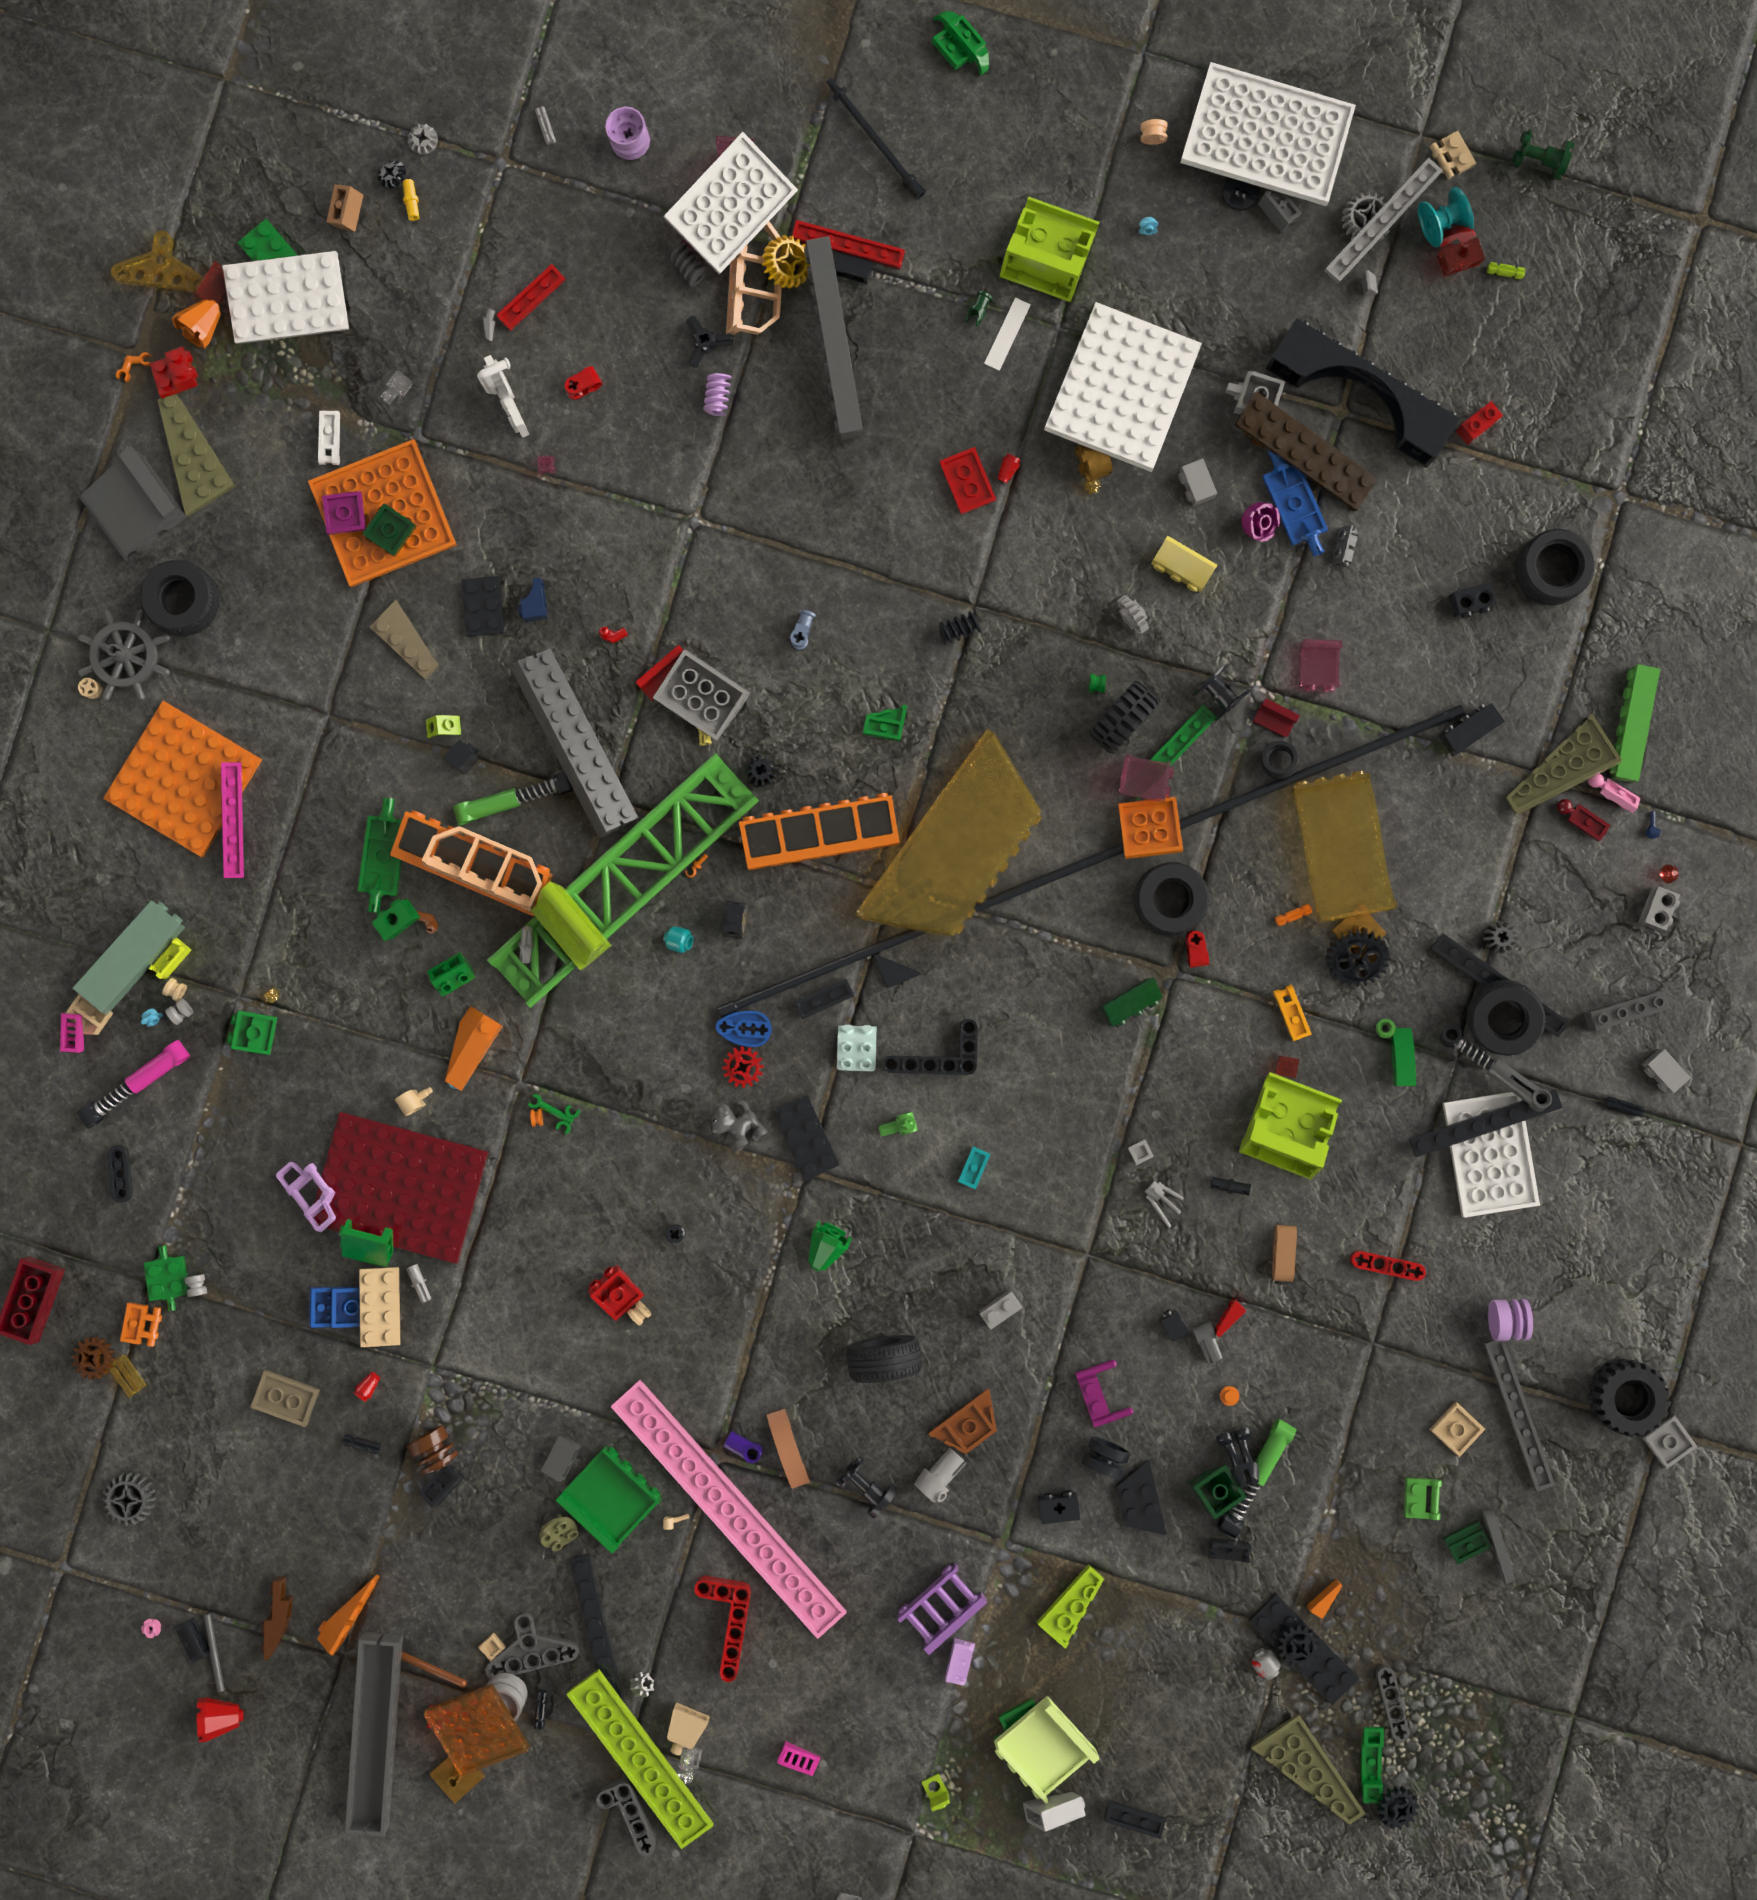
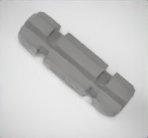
(545, 125)

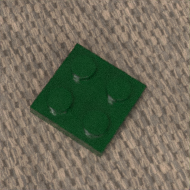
(389, 530)

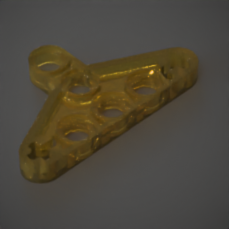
(169, 268)

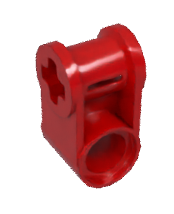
(584, 381)
(1196, 954)

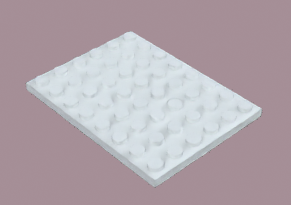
(1268, 134)
(1123, 387)

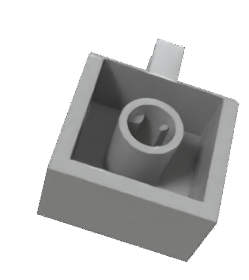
(1265, 385)

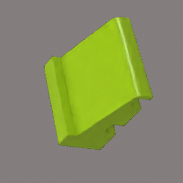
(1049, 249)
(569, 925)
(1291, 1126)

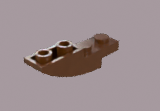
(276, 1624)

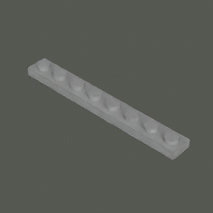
(1383, 220)

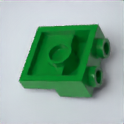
(252, 1032)

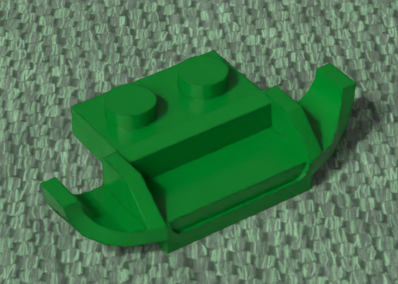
(960, 42)

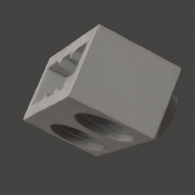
(1654, 906)

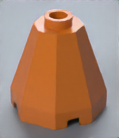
(198, 322)

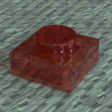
(1287, 1066)

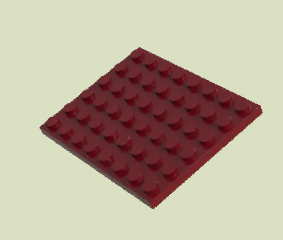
(402, 1183)

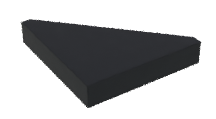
(894, 972)

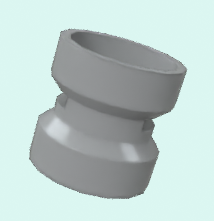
(179, 1011)
(195, 1283)

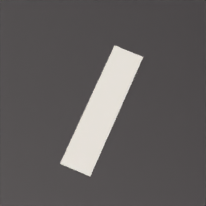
(1007, 334)

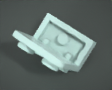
(856, 1048)

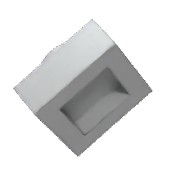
(1140, 1151)

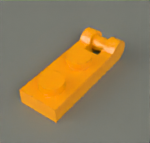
(1292, 1013)

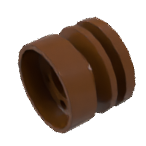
(432, 1450)

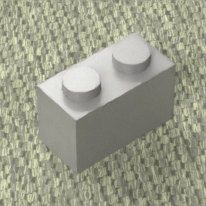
(1197, 482)
(1665, 1071)
(1000, 1309)

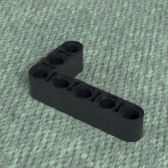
(939, 1061)

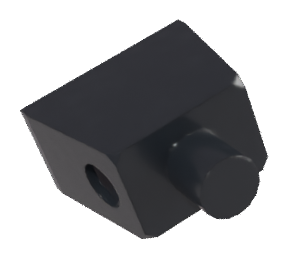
(734, 919)

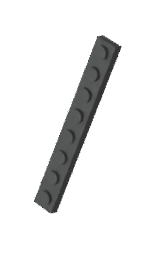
(1519, 1414)

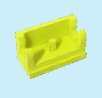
(170, 959)

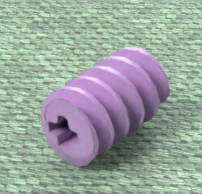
(715, 394)

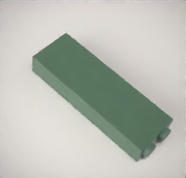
(129, 957)

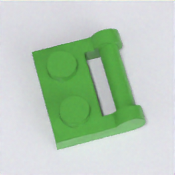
(1416, 1498)

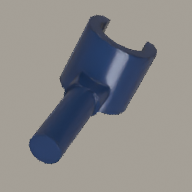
(1652, 831)

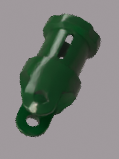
(979, 307)

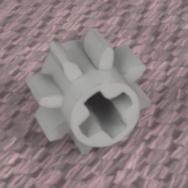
(641, 1684)

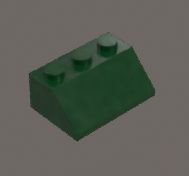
(1132, 1002)

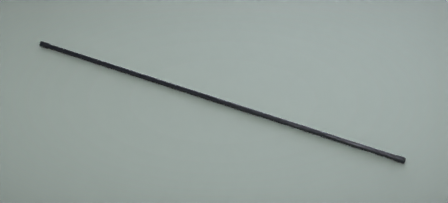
(1447, 715)

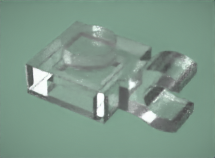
(397, 385)
(689, 1761)

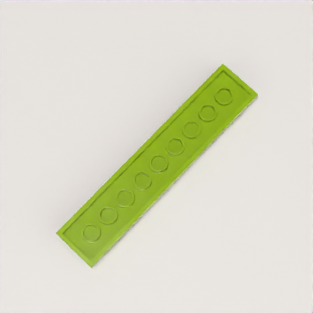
(640, 1758)

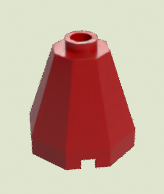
(216, 1718)

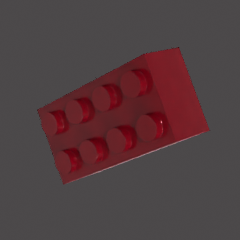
(30, 1300)

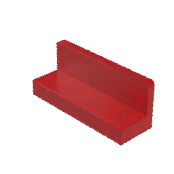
(652, 680)

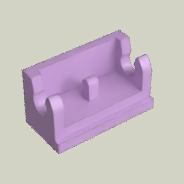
(959, 1661)

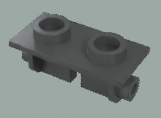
(1346, 537)

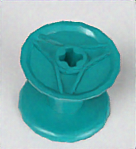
(1457, 212)

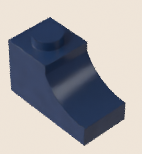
(534, 605)

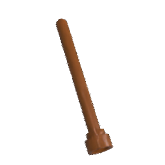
(433, 1670)

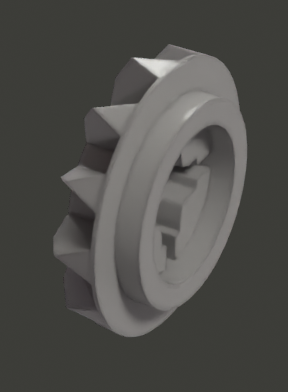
(427, 145)

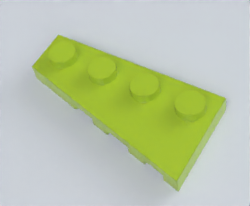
(1065, 1613)

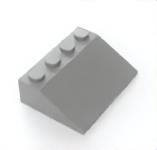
(701, 694)

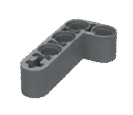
(630, 1816)

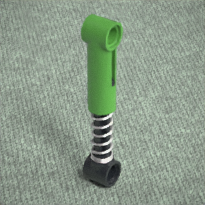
(471, 810)
(1279, 1437)

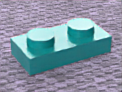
(974, 1167)

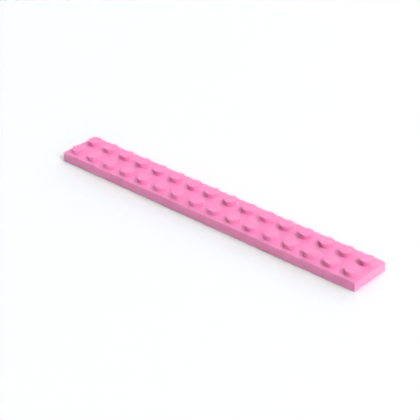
(728, 1509)

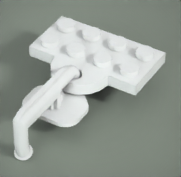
(495, 383)

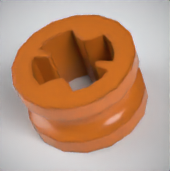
(536, 1117)

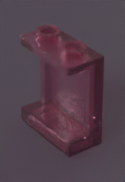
(1319, 664)
(1145, 779)

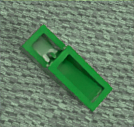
(1403, 1057)

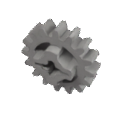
(1133, 614)

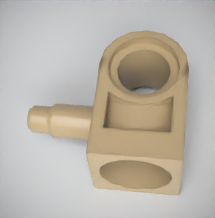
(412, 1100)

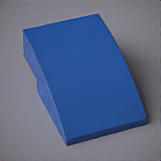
(334, 1307)

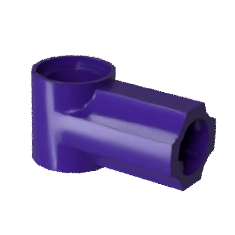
(741, 1446)

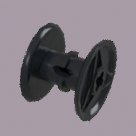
(1221, 692)

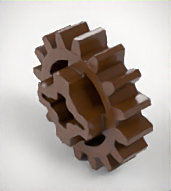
(95, 1358)

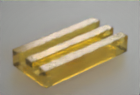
(133, 1372)

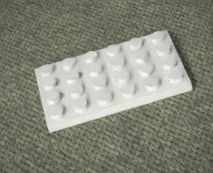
(730, 203)
(285, 297)
(1494, 1168)

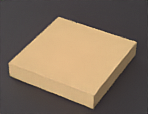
(1457, 1429)

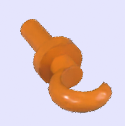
(697, 864)

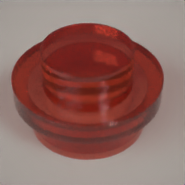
(1669, 873)

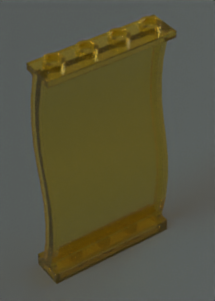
(1343, 847)

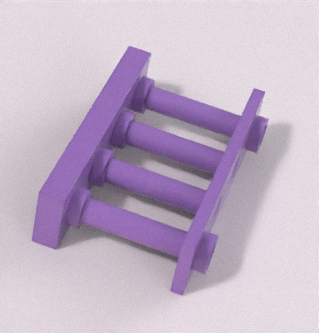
(946, 1628)

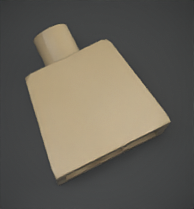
(685, 1727)

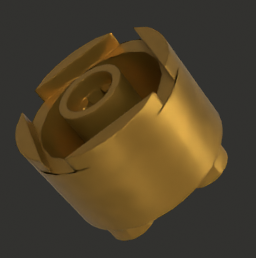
(1092, 463)

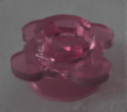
(542, 460)

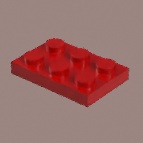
(967, 480)

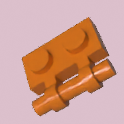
(135, 1321)

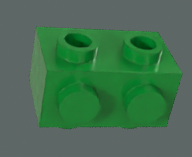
(451, 974)

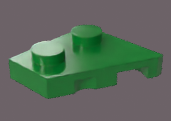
(886, 724)

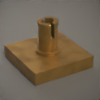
(1361, 922)
(451, 1782)

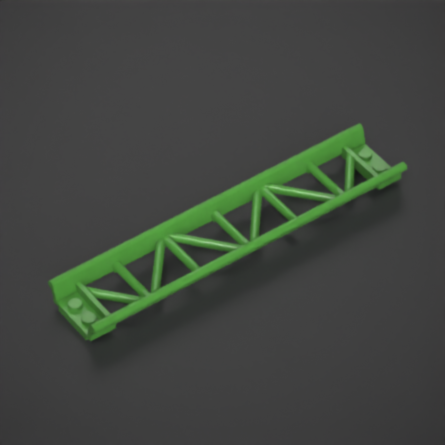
(734, 794)

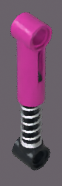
(170, 1057)

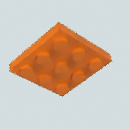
(1150, 828)

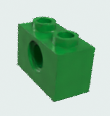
(405, 915)

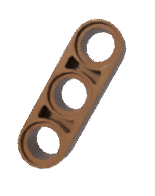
(1284, 1253)

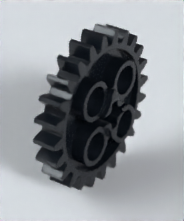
(1342, 950)

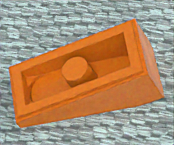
(1322, 1602)

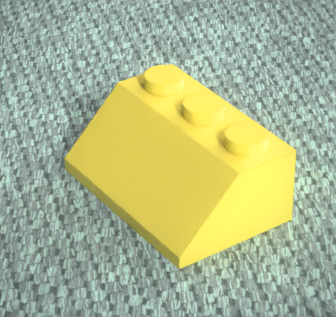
(1183, 564)

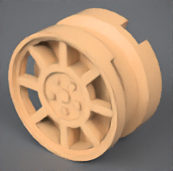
(1154, 131)

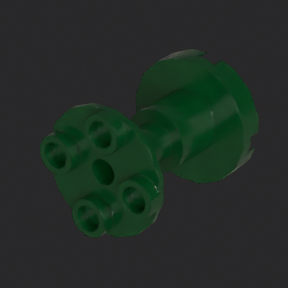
(1550, 157)

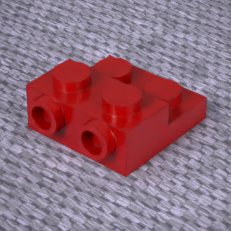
(174, 372)
(615, 1292)

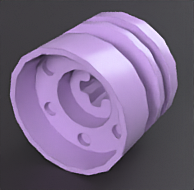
(627, 133)
(1510, 1320)

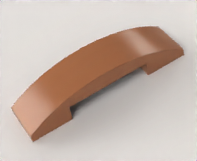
(787, 1448)

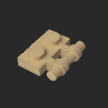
(1456, 151)

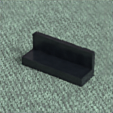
(852, 267)

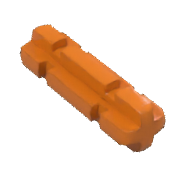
(1293, 915)

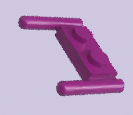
(1094, 1397)

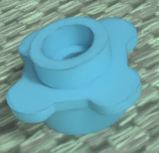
(1148, 226)
(151, 1017)

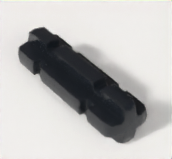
(1624, 1106)
(361, 1444)
(540, 1710)

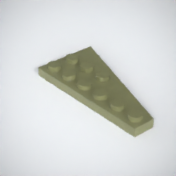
(196, 466)
(1571, 763)
(1302, 1759)

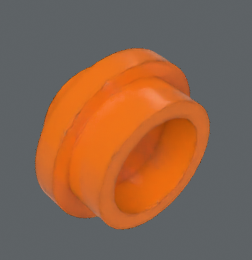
(1229, 1395)

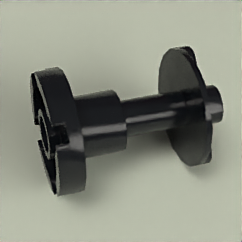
(871, 1490)

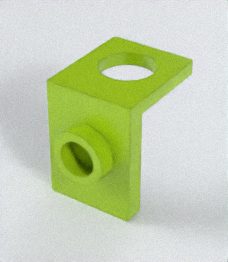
(443, 725)
(939, 1798)

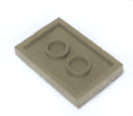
(285, 1398)

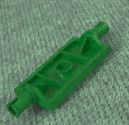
(379, 869)

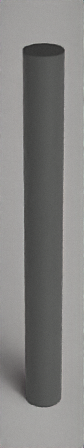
(213, 1652)

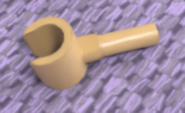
(668, 1522)

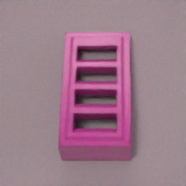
(65, 1046)
(782, 1760)

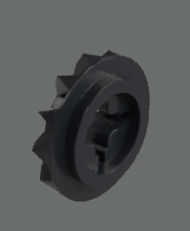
(399, 173)

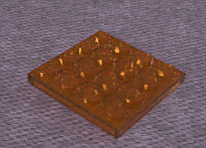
(476, 1730)

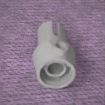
(934, 1482)

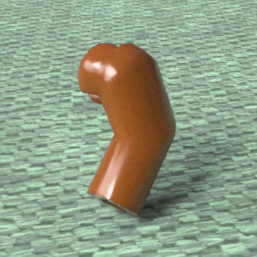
(429, 921)

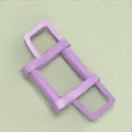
(327, 1193)

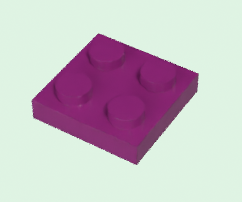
(344, 513)

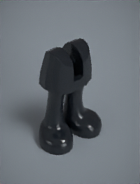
(1237, 1472)

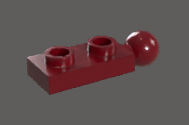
(1583, 819)

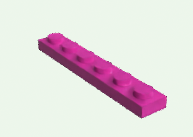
(232, 819)

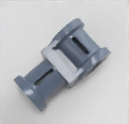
(802, 629)

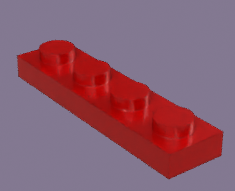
(531, 297)

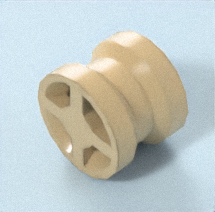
(85, 687)
(174, 989)
(639, 1313)

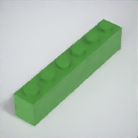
(1635, 722)

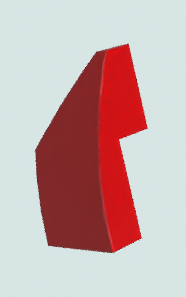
(1460, 232)

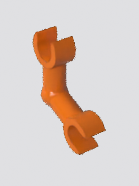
(128, 361)

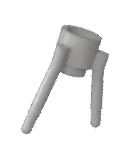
(1155, 1191)

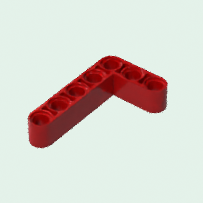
(734, 1621)

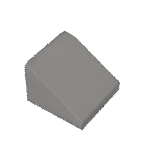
(1369, 284)

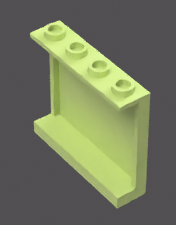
(1044, 1748)

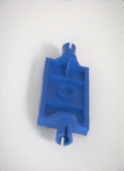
(1295, 504)

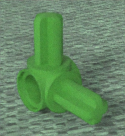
(904, 1124)

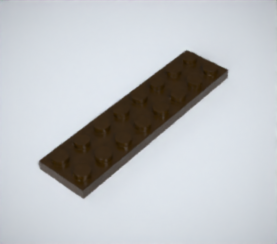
(1305, 451)

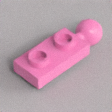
(1615, 792)

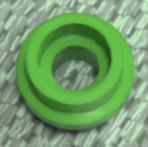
(1387, 1022)

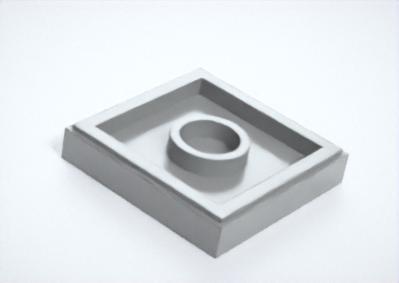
(1669, 1441)

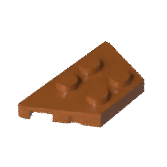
(968, 1424)

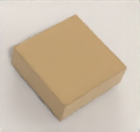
(492, 1647)

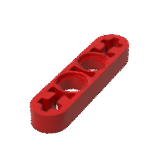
(1387, 1265)

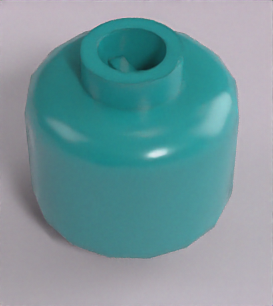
(678, 939)

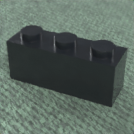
(1471, 728)

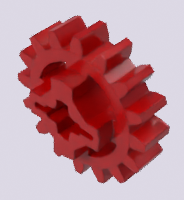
(739, 1058)

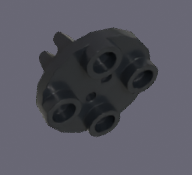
(1238, 199)

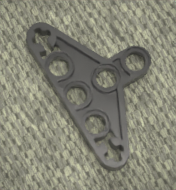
(520, 1652)

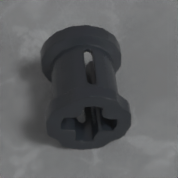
(681, 1233)

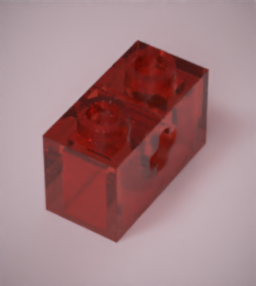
(1454, 263)

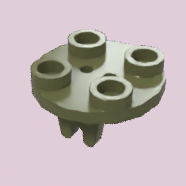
(558, 1532)

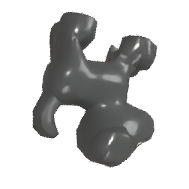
(724, 1121)

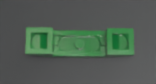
(1371, 1764)

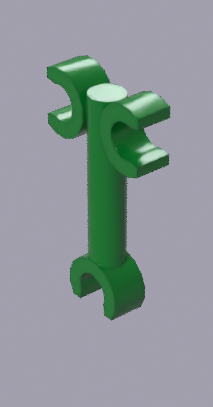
(567, 1118)

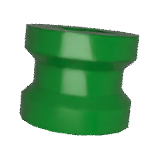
(1097, 683)

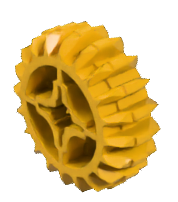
(781, 270)

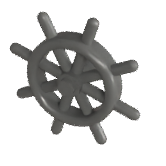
(123, 655)

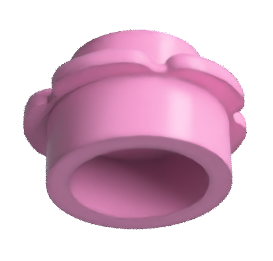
(155, 1624)

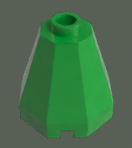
(827, 1245)

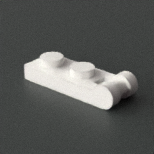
(329, 437)

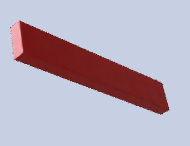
(851, 245)

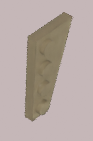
(402, 637)

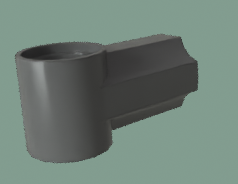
(1206, 1339)

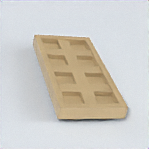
(379, 1306)

